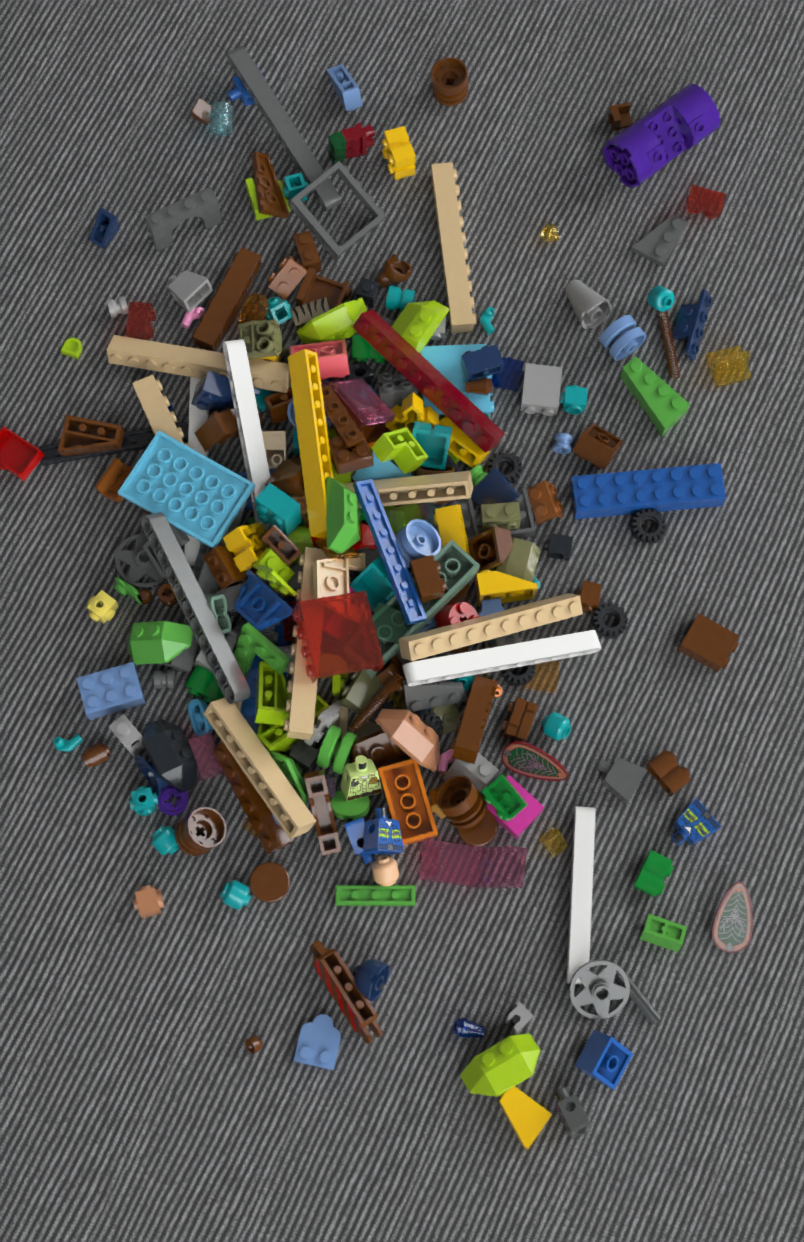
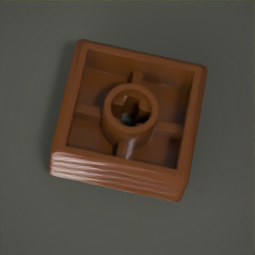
(350, 458)

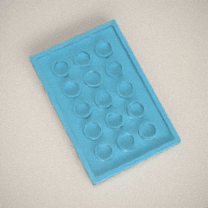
(187, 489)

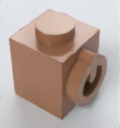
(148, 901)

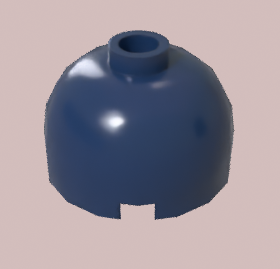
(370, 977)

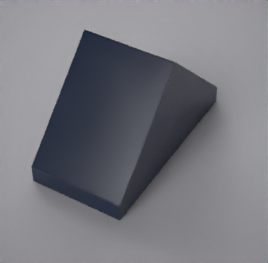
(104, 229)

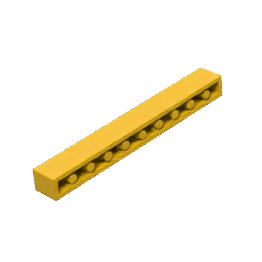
(311, 436)

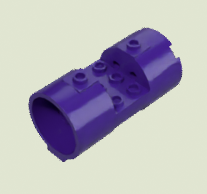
(662, 135)

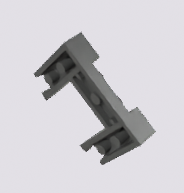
(473, 528)

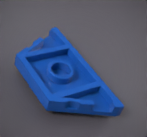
(260, 603)

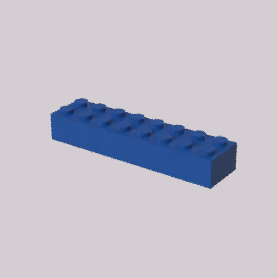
(643, 489)

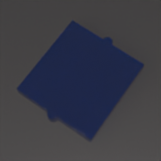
(511, 375)

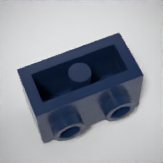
(482, 362)

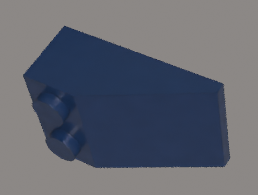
(214, 393)

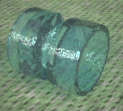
(221, 118)

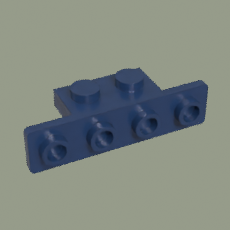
(691, 323)

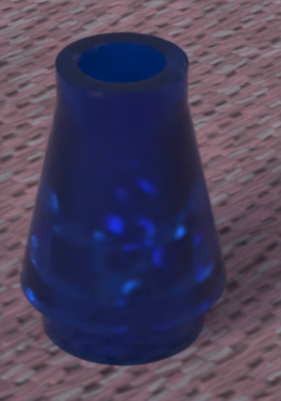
(468, 1028)

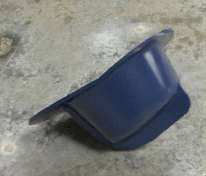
(150, 774)

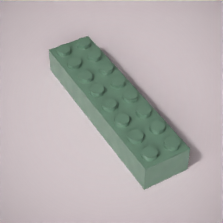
(457, 571)

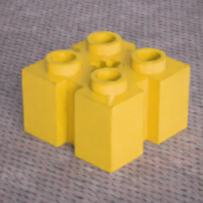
(399, 153)
(411, 411)
(245, 545)

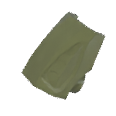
(261, 338)
(521, 560)

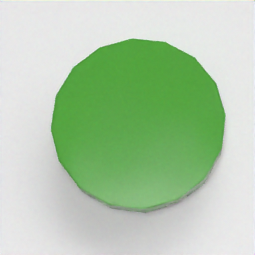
(349, 809)

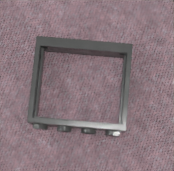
(317, 229)

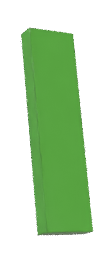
(374, 895)

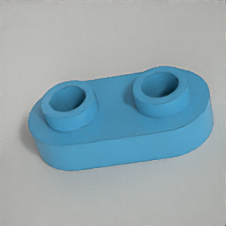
(196, 713)

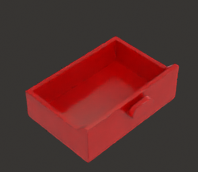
(17, 454)

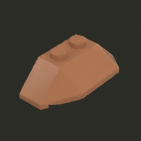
(411, 736)

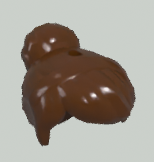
(394, 272)

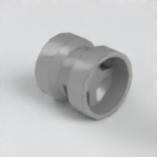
(117, 306)

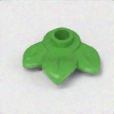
(124, 588)

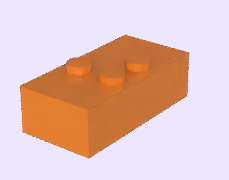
(408, 801)

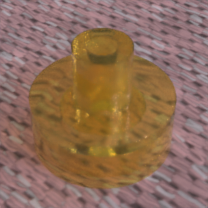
(550, 233)

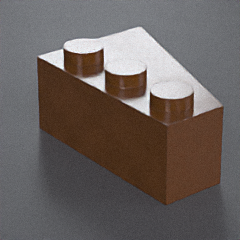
(219, 428)
(89, 436)

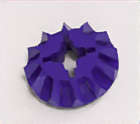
(168, 808)

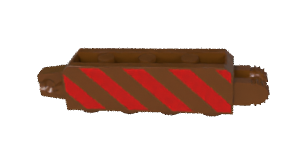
(344, 991)

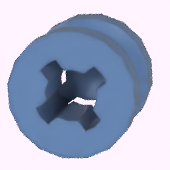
(562, 443)

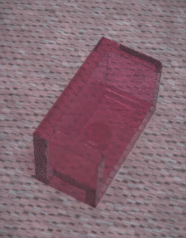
(202, 750)

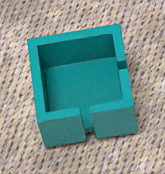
(434, 443)
(278, 508)
(375, 583)

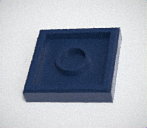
(494, 490)

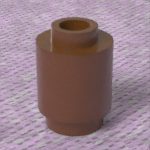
(95, 754)

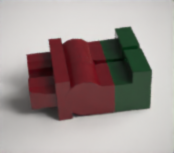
(350, 142)

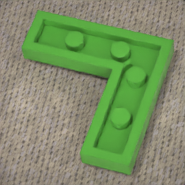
(252, 643)

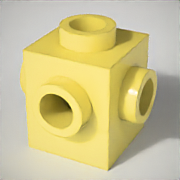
(102, 607)

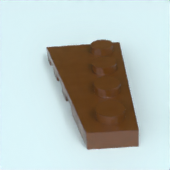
(268, 191)

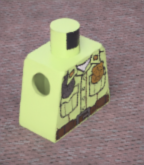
(360, 779)

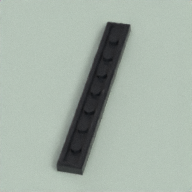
(132, 441)

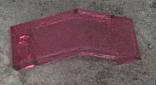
(361, 400)
(472, 865)

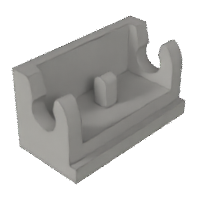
(520, 1015)

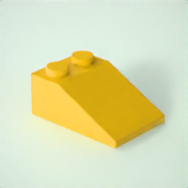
(506, 587)

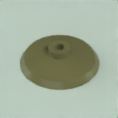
(448, 715)

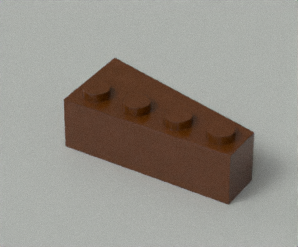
(473, 719)

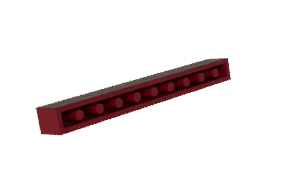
(428, 380)

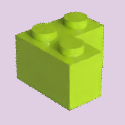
(402, 448)

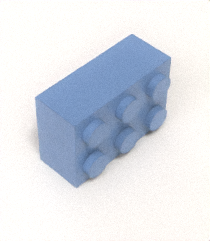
(111, 690)

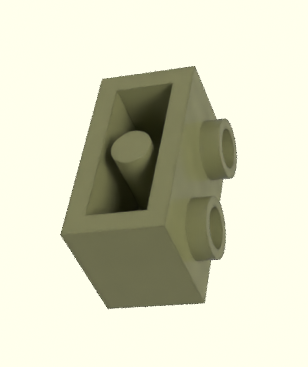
(500, 515)
(359, 691)

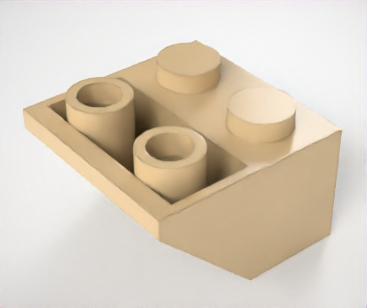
(275, 447)

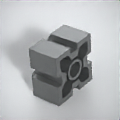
(394, 388)

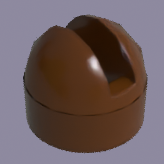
(145, 596)
(253, 1044)

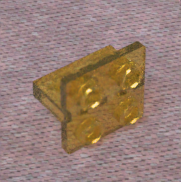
(729, 365)

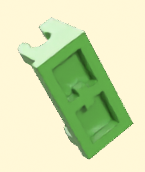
(663, 933)

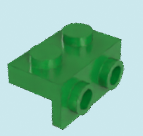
(504, 798)

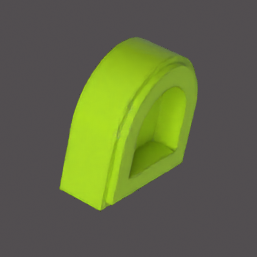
(72, 347)

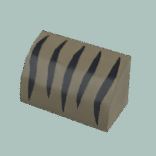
(308, 311)

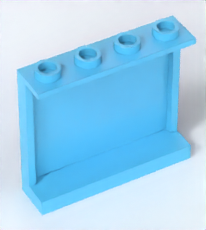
(448, 362)

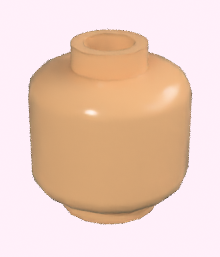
(385, 870)

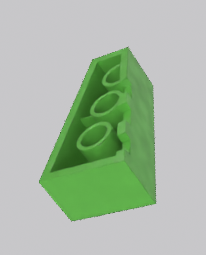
(655, 396)

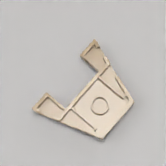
(332, 575)

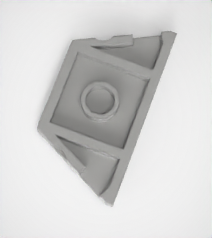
(325, 720)

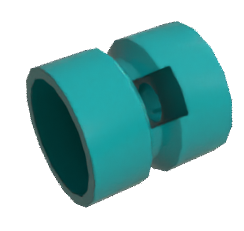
(399, 299)

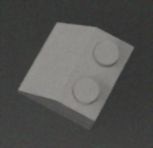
(480, 773)

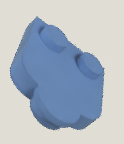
(318, 1043)

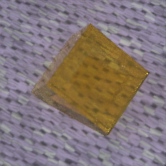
(553, 842)

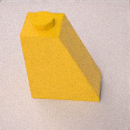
(524, 1115)

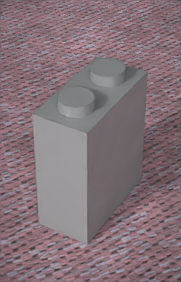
(541, 389)

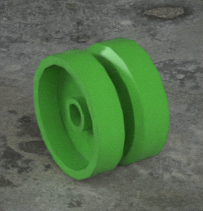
(335, 749)

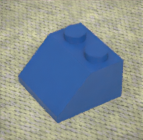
(604, 1059)

